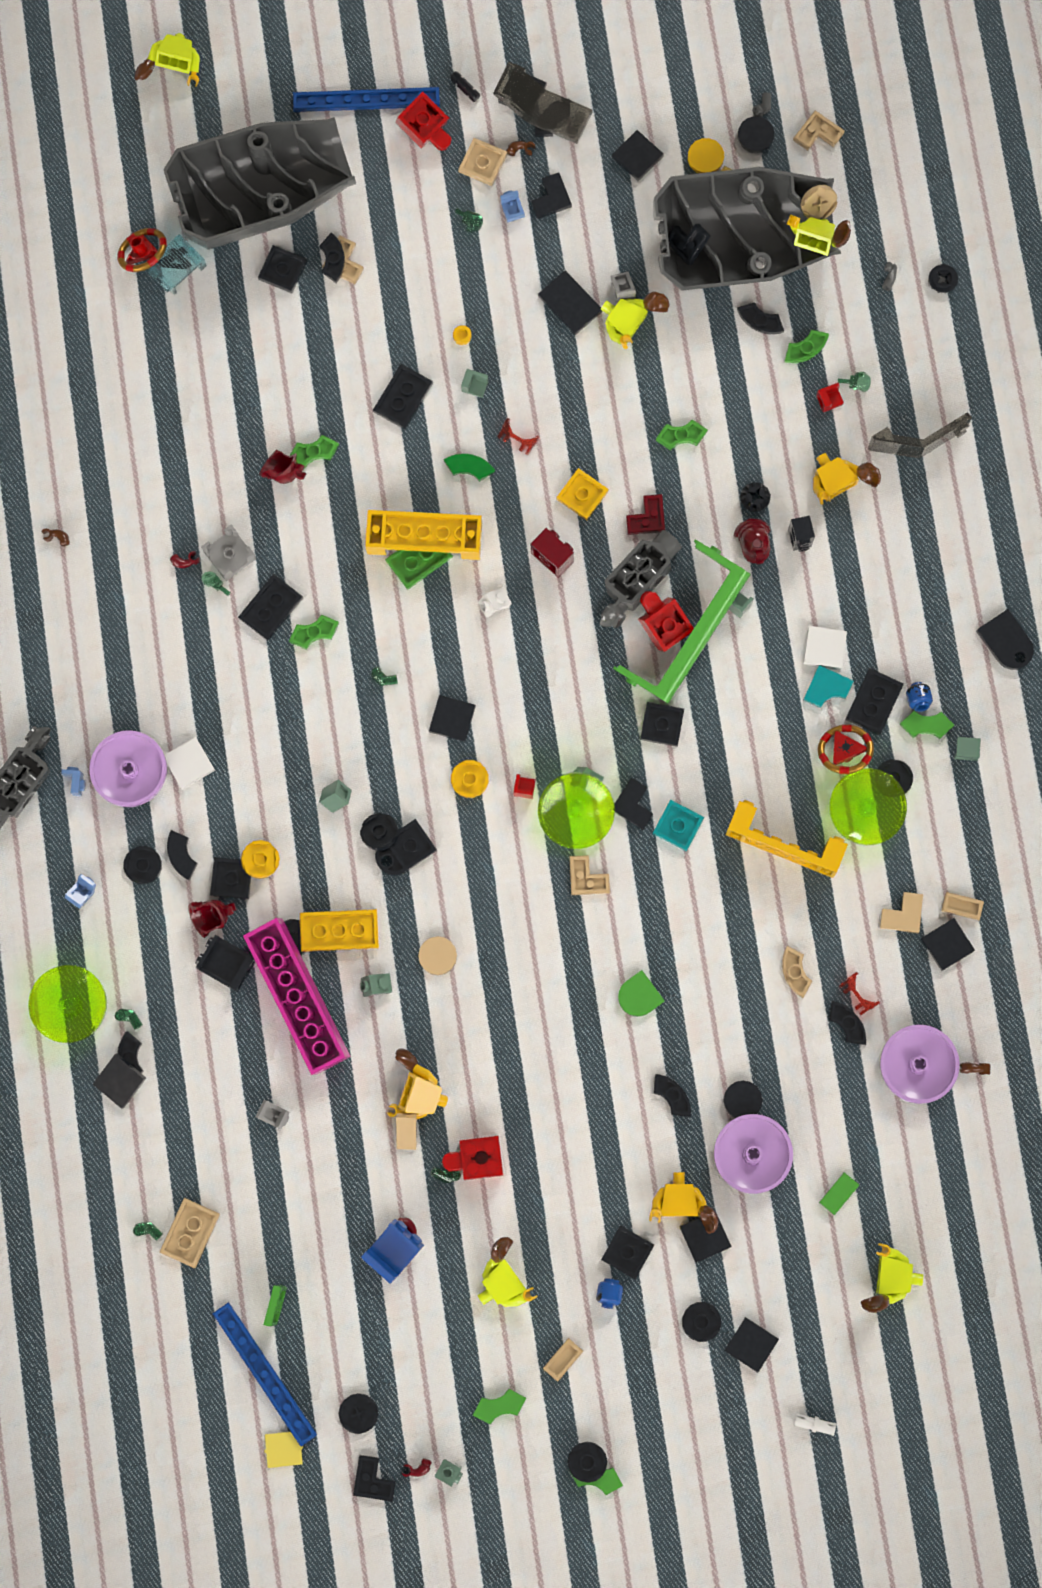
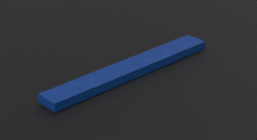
(360, 99)
(264, 1374)

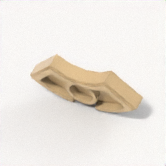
(794, 971)

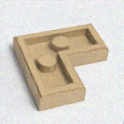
(816, 127)
(351, 269)
(585, 883)
(908, 918)

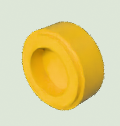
(462, 335)

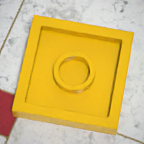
(582, 494)

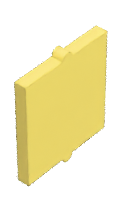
(282, 1450)

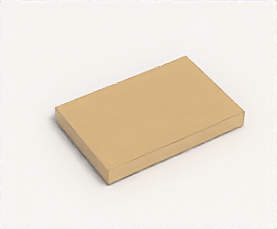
(189, 1233)

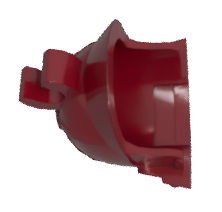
(282, 468)
(754, 540)
(209, 915)

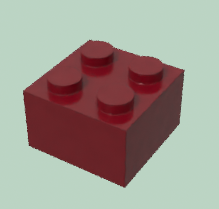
(552, 552)

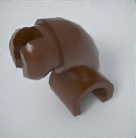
(517, 145)
(59, 534)
(982, 1068)

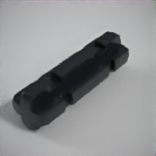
(465, 86)

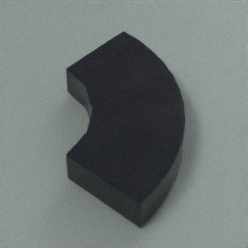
(334, 256)
(759, 320)
(179, 855)
(849, 1022)
(129, 1048)
(673, 1095)

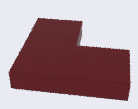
(649, 522)

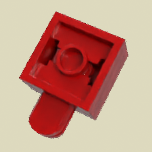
(424, 123)
(663, 620)
(477, 1158)

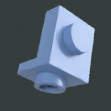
(512, 206)
(77, 784)
(81, 891)

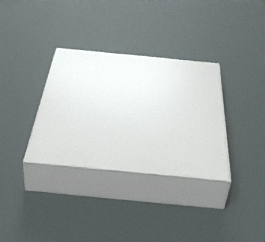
(825, 647)
(189, 763)

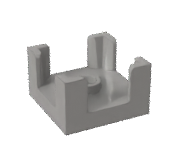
(229, 553)

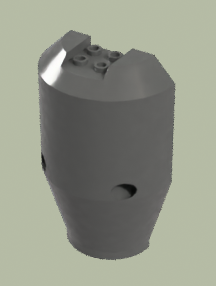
(256, 179)
(740, 225)

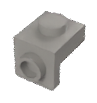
(273, 1114)

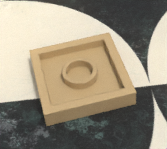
(482, 161)

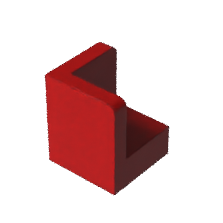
(829, 397)
(524, 787)

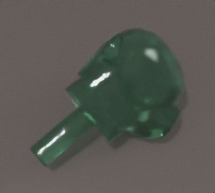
(472, 219)
(859, 381)
(210, 579)

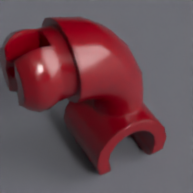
(181, 563)
(410, 1225)
(422, 1470)

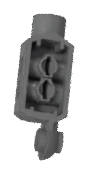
(637, 574)
(23, 774)

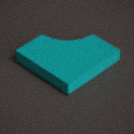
(827, 685)

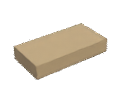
(962, 906)
(406, 1131)
(563, 1359)

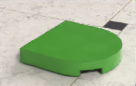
(639, 995)

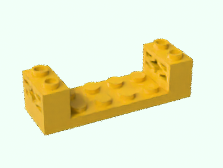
(424, 533)
(827, 864)

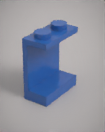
(393, 1251)

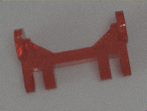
(530, 443)
(851, 982)

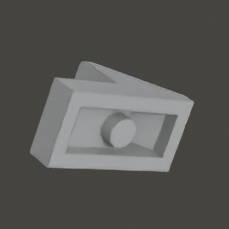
(623, 286)

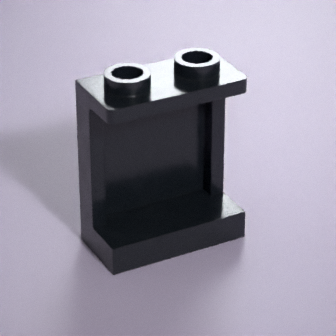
(225, 963)

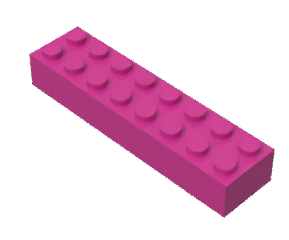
(296, 996)

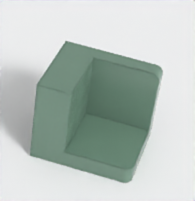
(474, 383)
(741, 605)
(968, 748)
(335, 796)

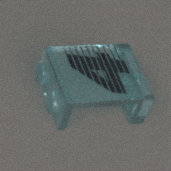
(176, 264)

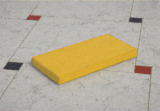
(339, 930)

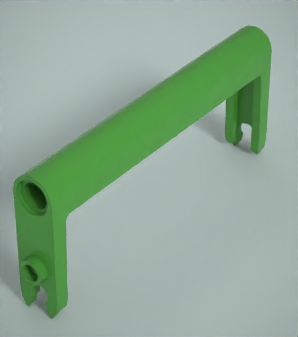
(701, 633)

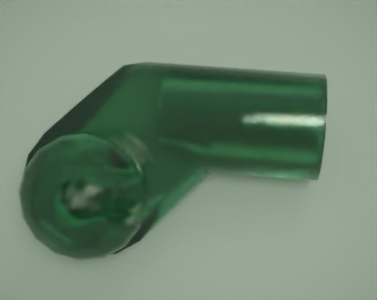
(383, 680)
(129, 1016)
(445, 1176)
(147, 1228)

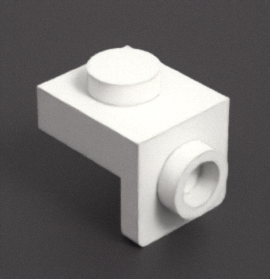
(494, 602)

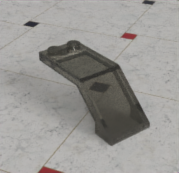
(541, 106)
(917, 448)

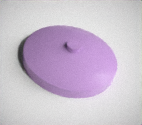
(128, 768)
(919, 1064)
(753, 1153)

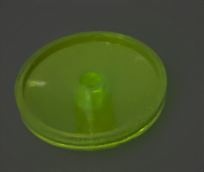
(868, 807)
(576, 810)
(67, 1004)

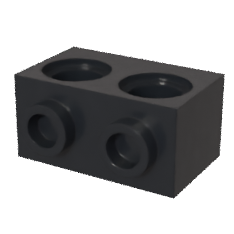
(801, 533)

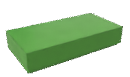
(839, 1193)

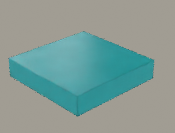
(678, 825)

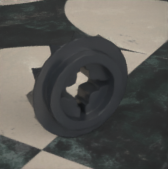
(943, 270)
(759, 504)

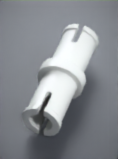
(815, 1424)

